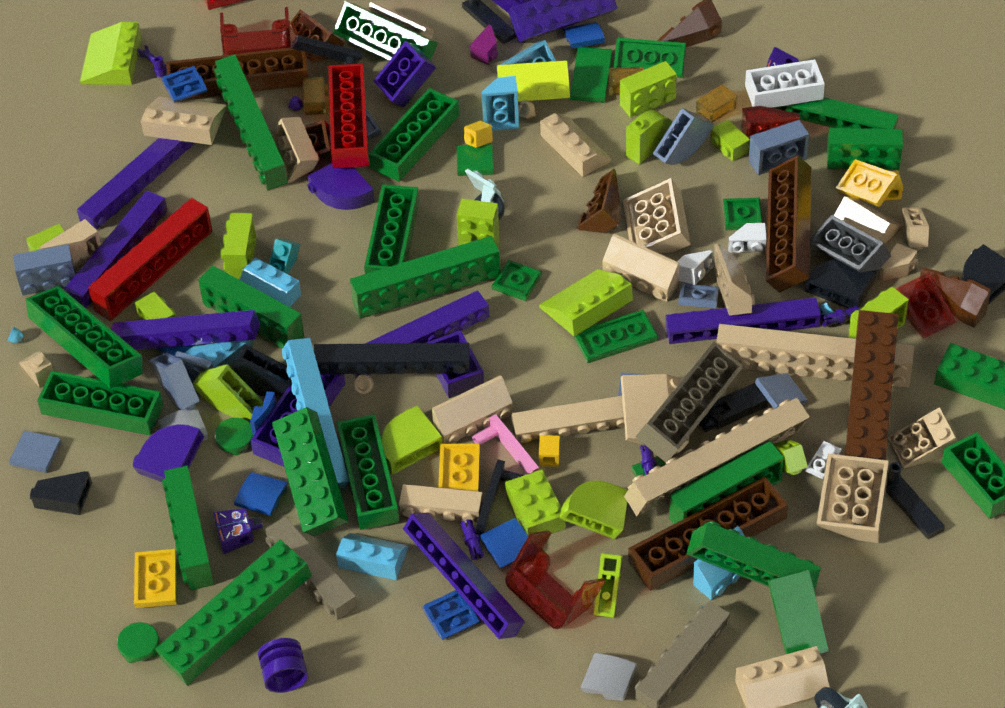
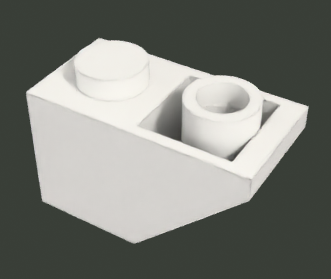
(748, 239)
(695, 266)
(818, 462)

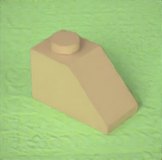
(899, 264)
(37, 367)

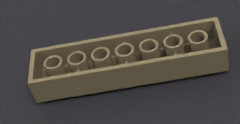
(689, 402)

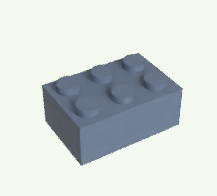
(777, 146)
(44, 269)

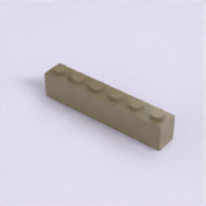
(324, 582)
(682, 656)

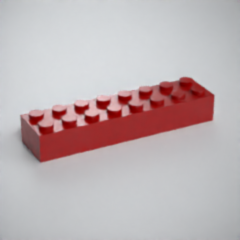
(348, 116)
(150, 259)

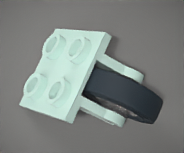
(488, 189)
(830, 698)

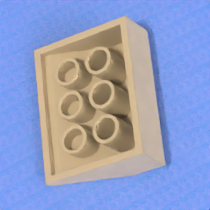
(182, 120)
(657, 218)
(642, 398)
(853, 496)

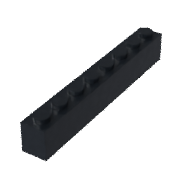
(393, 358)

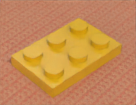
(867, 183)
(459, 466)
(155, 578)

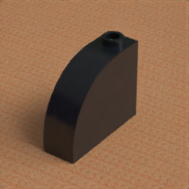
(987, 269)
(840, 283)
(261, 372)

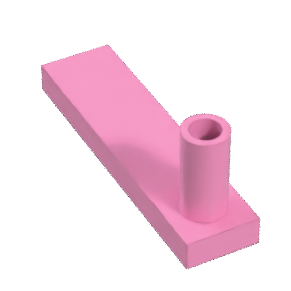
(499, 430)

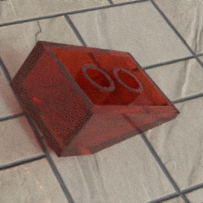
(761, 118)
(926, 306)

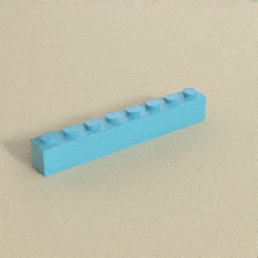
(310, 393)

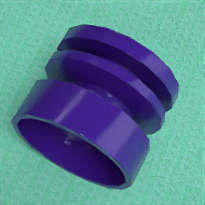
(282, 665)

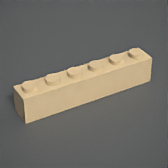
(568, 419)

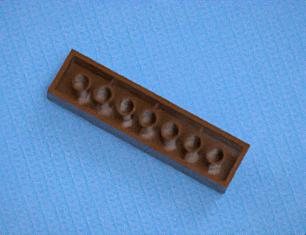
(262, 69)
(788, 224)
(871, 385)
(664, 553)

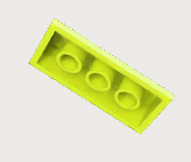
(538, 79)

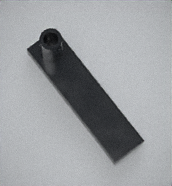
(486, 17)
(327, 50)
(499, 474)
(911, 503)

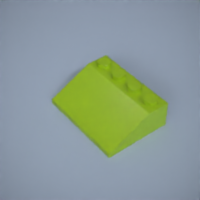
(112, 55)
(588, 300)

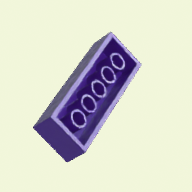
(546, 16)
(265, 442)

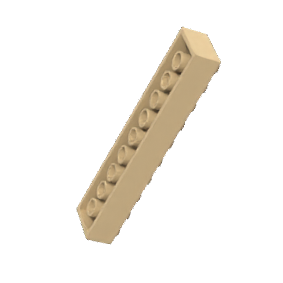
(803, 353)
(661, 482)

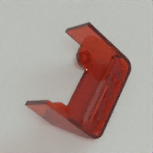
(255, 41)
(541, 592)

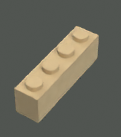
(441, 503)

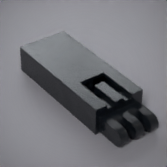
(741, 403)

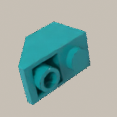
(284, 254)

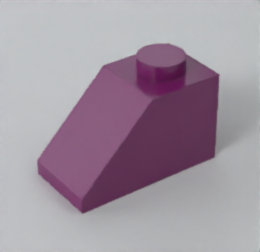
(484, 46)

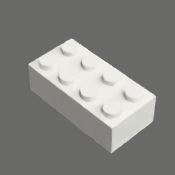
(785, 84)

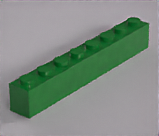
(842, 114)

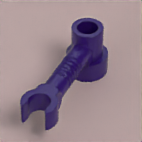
(159, 66)

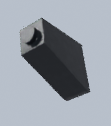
(62, 493)

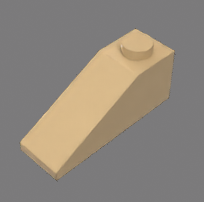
(915, 227)

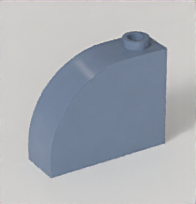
(683, 137)
(175, 380)

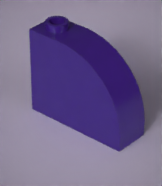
(341, 188)
(168, 449)

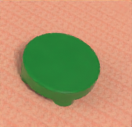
(233, 435)
(138, 642)

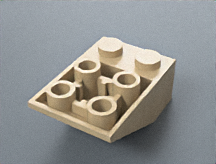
(82, 241)
(924, 439)

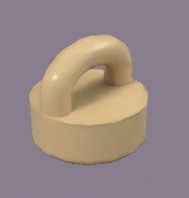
(526, 110)
(363, 384)

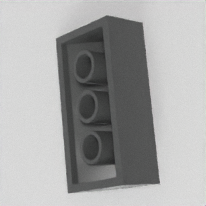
(850, 245)

